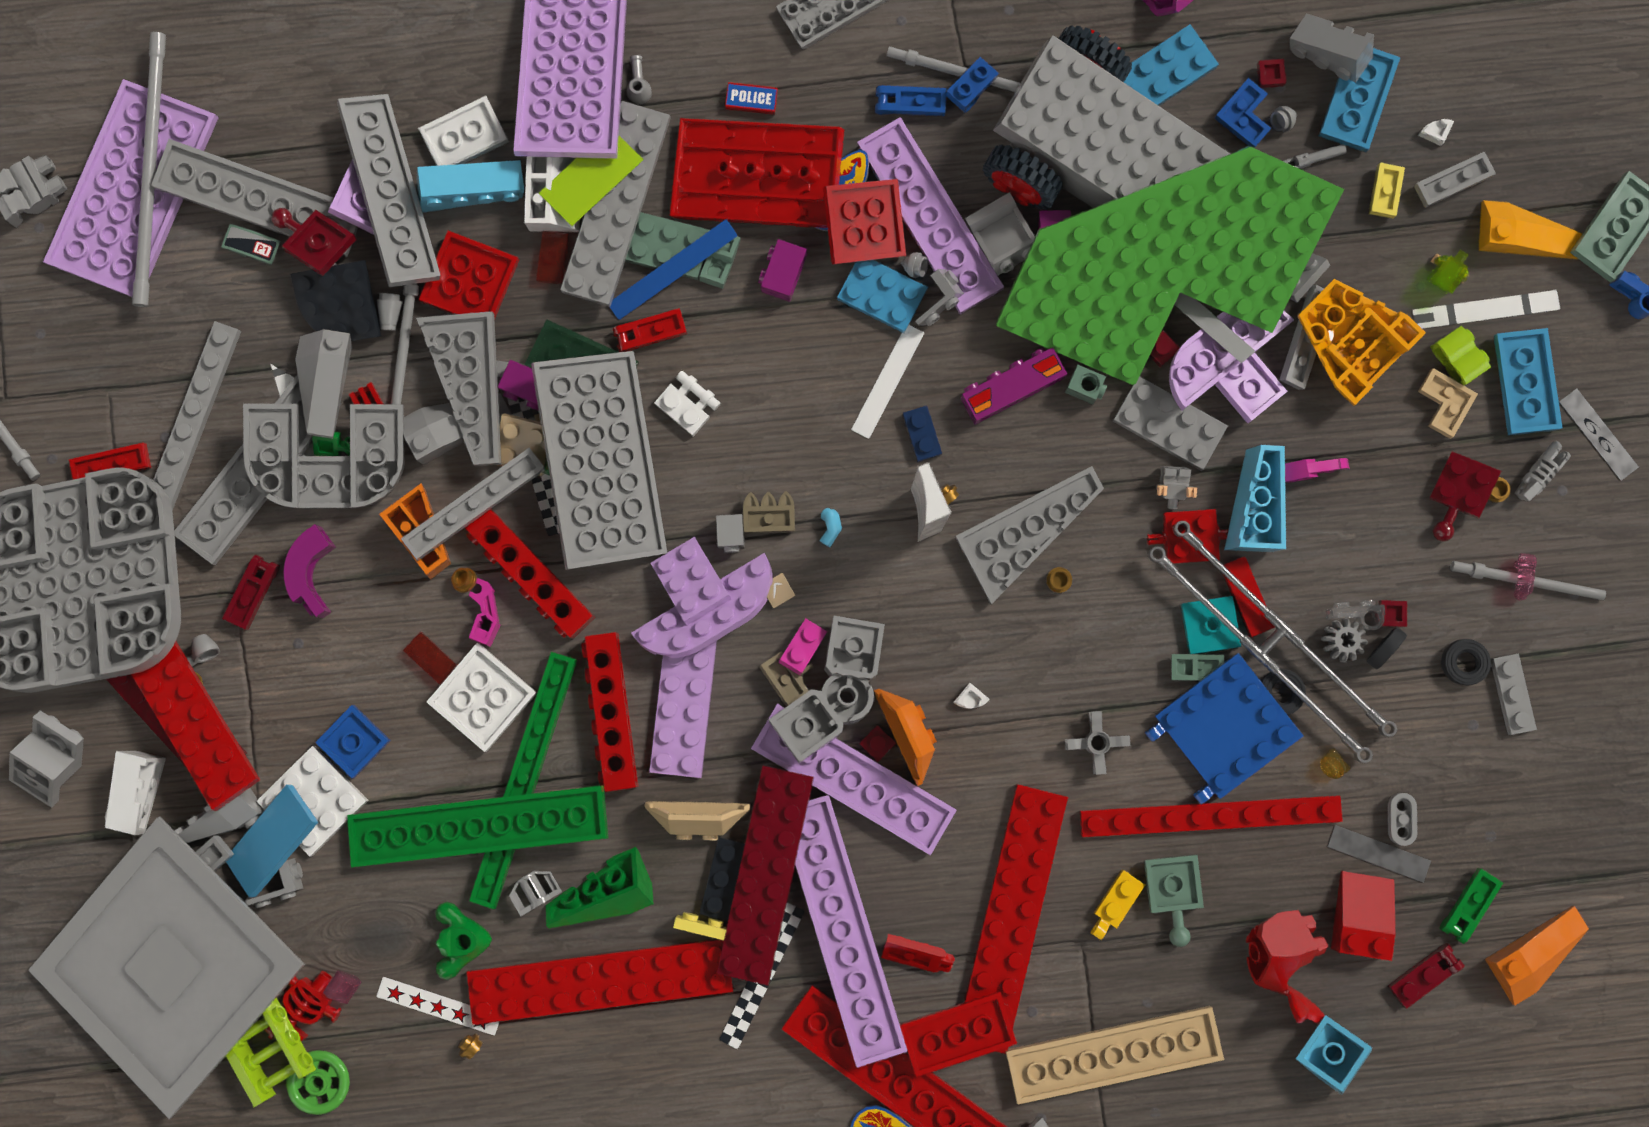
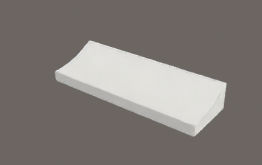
(930, 503)

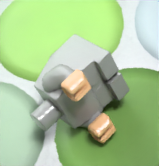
(1175, 485)

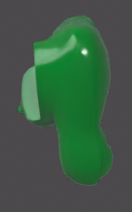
(460, 941)

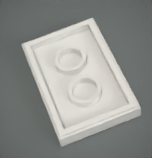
(464, 134)

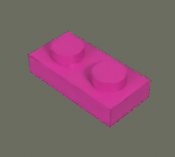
(802, 647)

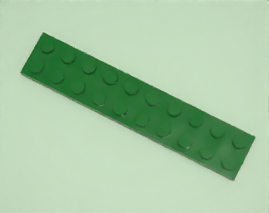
(477, 826)

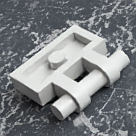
(683, 410)

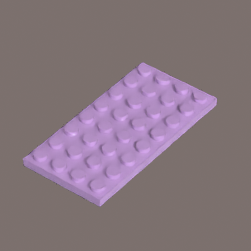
(570, 78)
(102, 217)

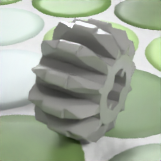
(1335, 641)

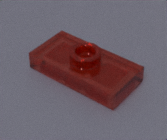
(552, 257)

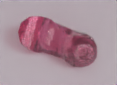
(1526, 574)

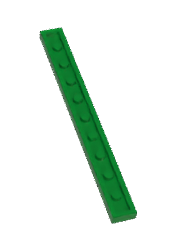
(527, 768)

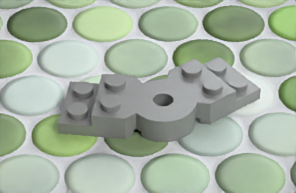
(820, 715)

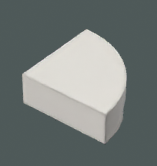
(1437, 131)
(971, 698)

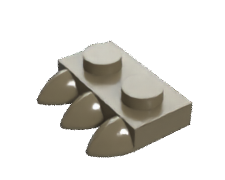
(768, 516)

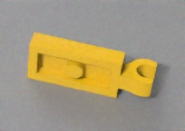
(1116, 903)

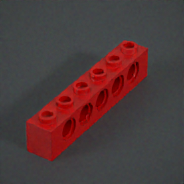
(578, 616)
(617, 697)

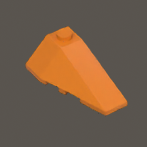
(1533, 958)

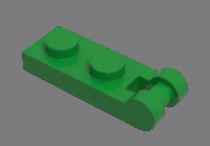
(1471, 905)

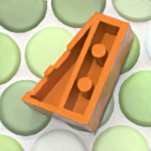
(406, 516)

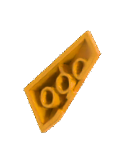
(1519, 231)

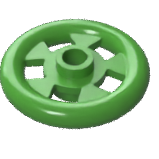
(335, 1095)

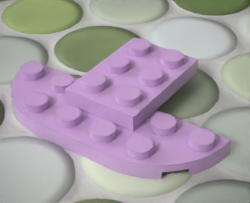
(1206, 363)
(703, 603)

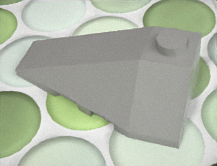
(435, 430)

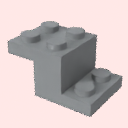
(46, 758)

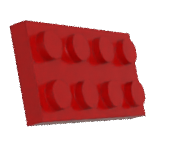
(958, 1033)

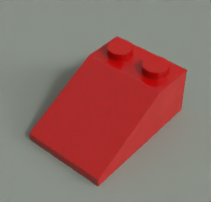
(1365, 916)

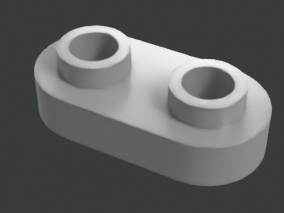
(1405, 818)

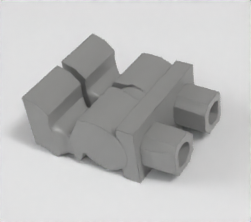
(30, 188)

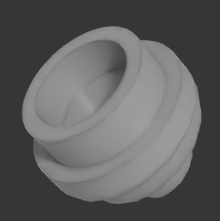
(1283, 118)
(915, 265)

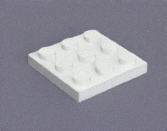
(481, 697)
(324, 791)

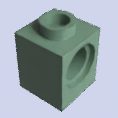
(1075, 388)

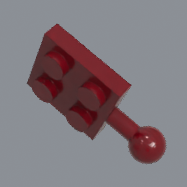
(315, 242)
(1463, 488)

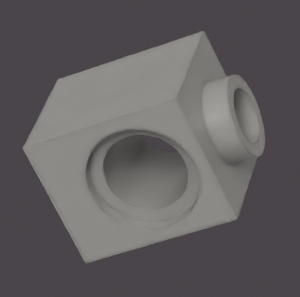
(730, 533)

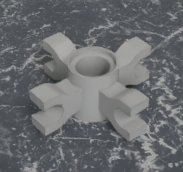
(1098, 757)

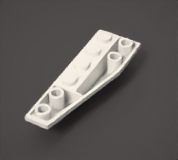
(538, 212)

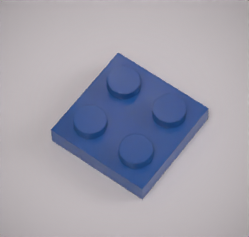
(353, 741)

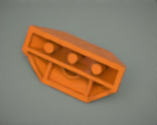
(909, 732)

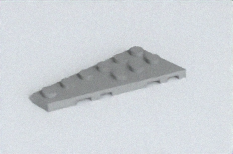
(467, 367)
(1014, 538)

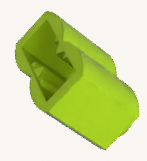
(1461, 356)

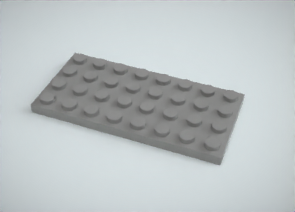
(599, 459)

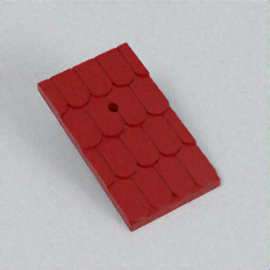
(755, 172)

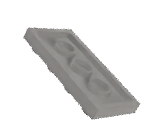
(1158, 419)

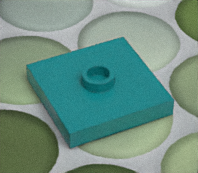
(1204, 630)

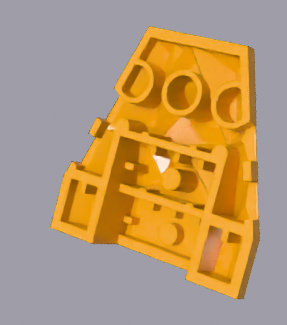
(1356, 337)

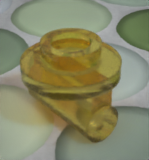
(1333, 764)

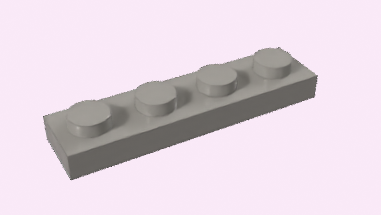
(1301, 352)

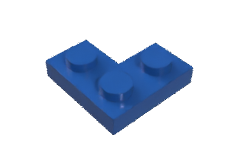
(1238, 114)

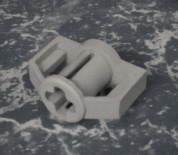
(543, 897)

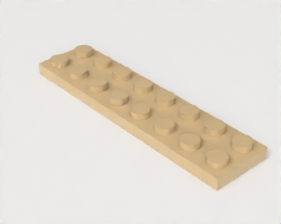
(1114, 1054)

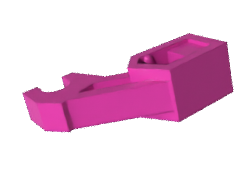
(1309, 468)
(489, 611)

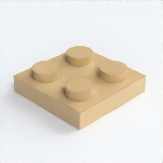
(518, 435)

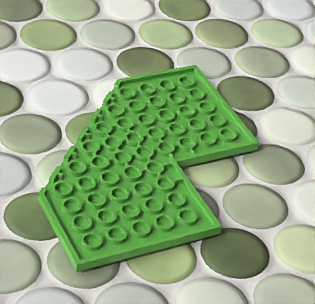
(1218, 233)

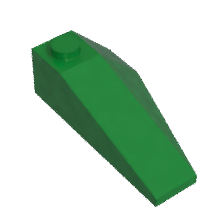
(611, 892)

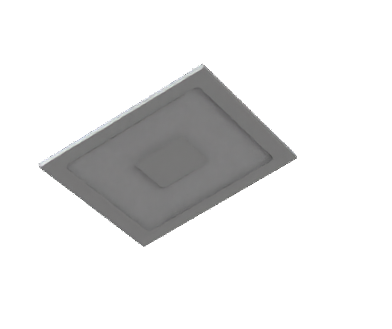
(165, 967)

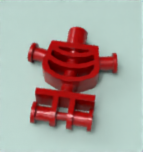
(313, 995)

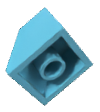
(1334, 1054)

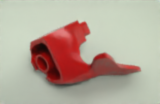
(1278, 950)

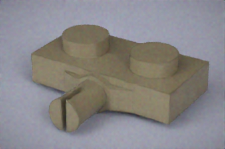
(783, 680)

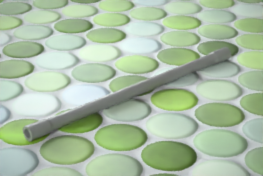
(141, 284)

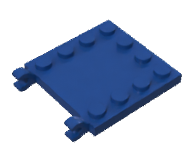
(1227, 727)

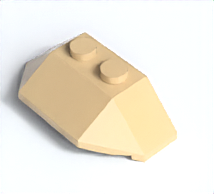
(697, 817)

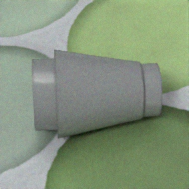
(388, 310)

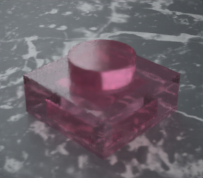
(342, 987)

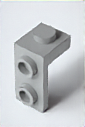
(947, 283)
(291, 877)

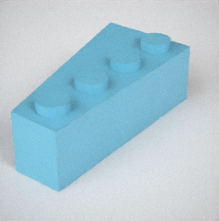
(468, 184)
(1259, 505)

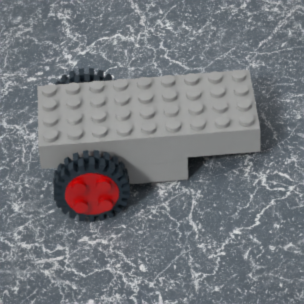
(1087, 129)

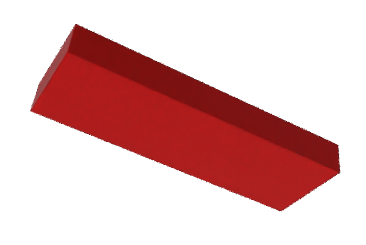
(131, 457)
(1250, 613)

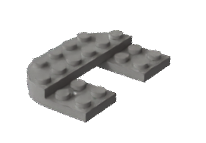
(324, 481)

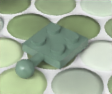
(1174, 887)

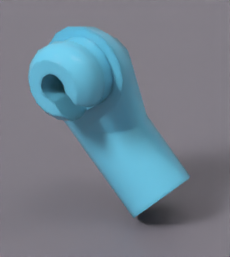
(833, 526)

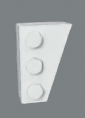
(133, 791)

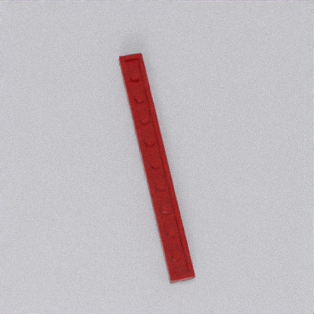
(1211, 816)

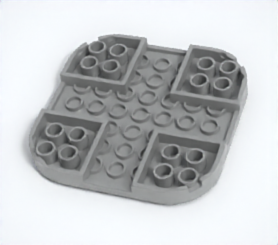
(86, 580)

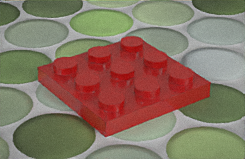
(864, 221)
(471, 277)

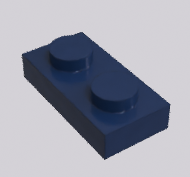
(922, 433)

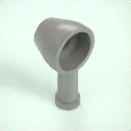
(643, 95)
(203, 649)

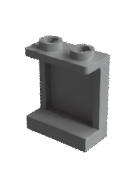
(1002, 233)

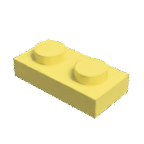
(1386, 190)
(690, 923)

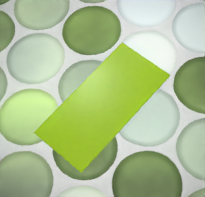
(588, 181)

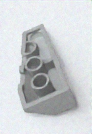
(322, 372)
(237, 814)

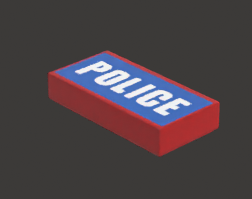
(751, 98)

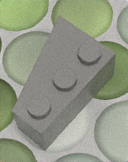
(1332, 47)

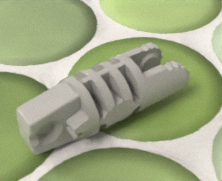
(1542, 472)

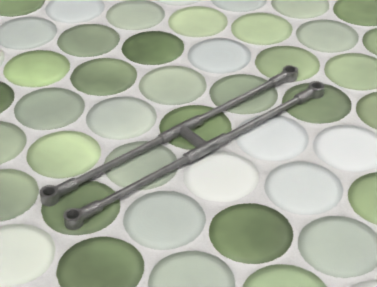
(1261, 652)

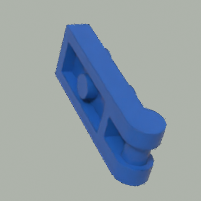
(911, 100)

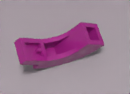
(299, 569)

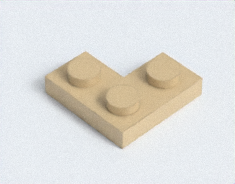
(1453, 400)

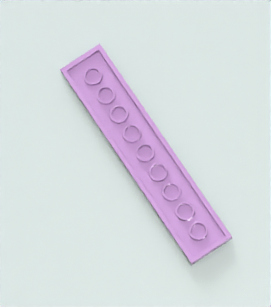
(846, 938)

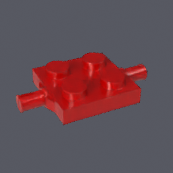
(1202, 524)

